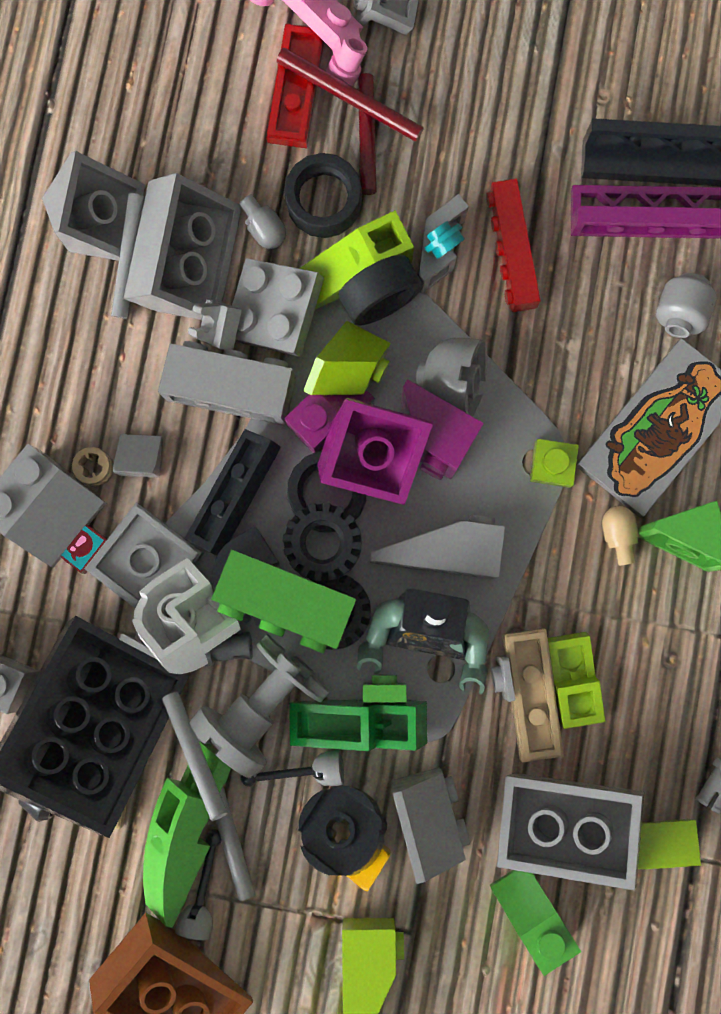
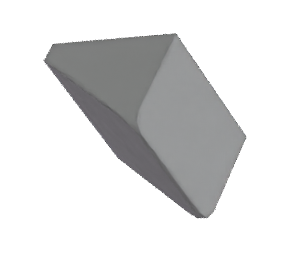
(138, 456)

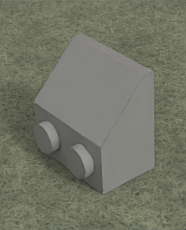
(44, 505)
(429, 822)

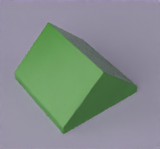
(689, 536)

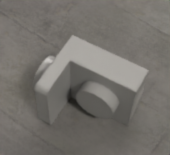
(391, 13)

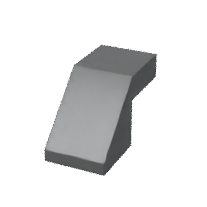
(432, 269)

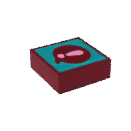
(83, 548)

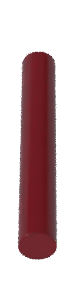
(367, 139)

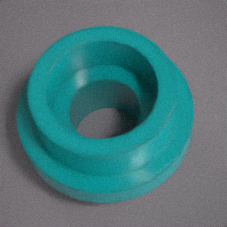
(444, 239)

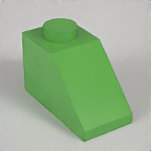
(535, 920)

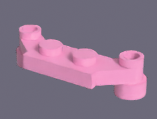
(337, 29)

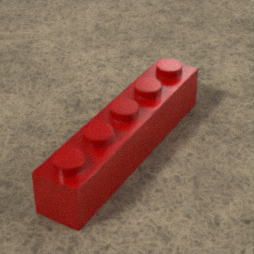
(513, 245)

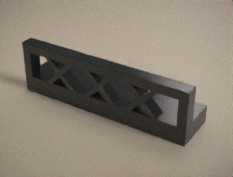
(652, 152)

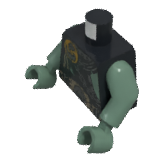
(429, 625)

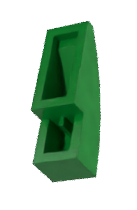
(358, 724)

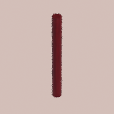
(349, 94)

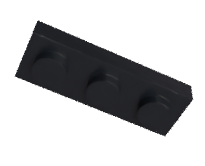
(233, 492)

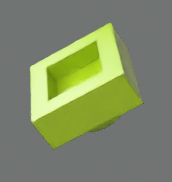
(554, 463)

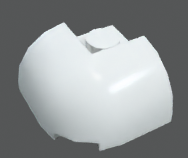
(180, 619)

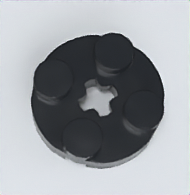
(365, 828)

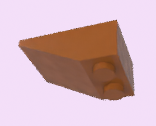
(163, 975)

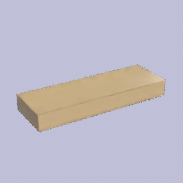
(535, 698)

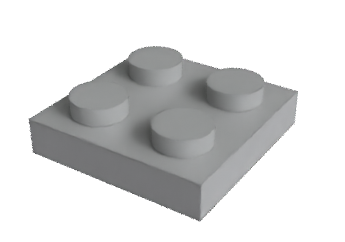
(276, 306)

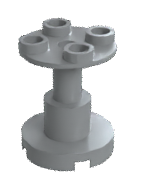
(249, 718)

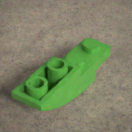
(174, 842)

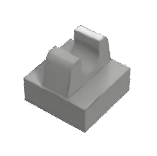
(218, 324)

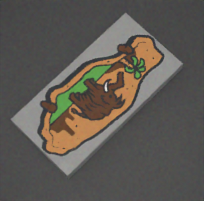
(657, 429)

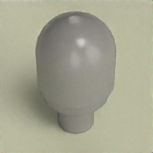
(263, 223)

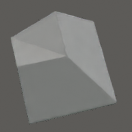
(89, 206)

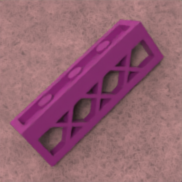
(647, 220)

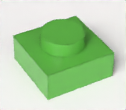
(384, 689)

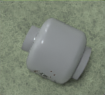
(686, 305)

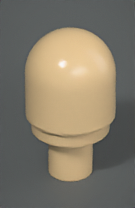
(621, 533)

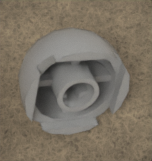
(455, 372)

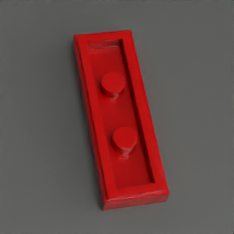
(293, 94)

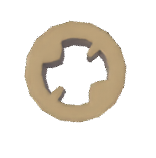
(81, 472)

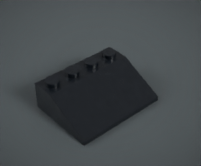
(86, 727)

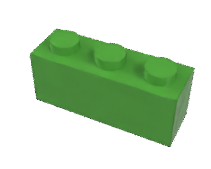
(282, 601)

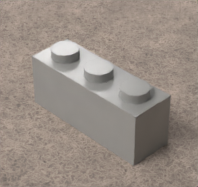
(227, 382)

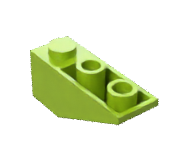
(357, 251)

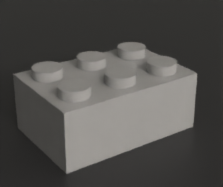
(571, 830)

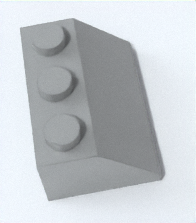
(182, 247)

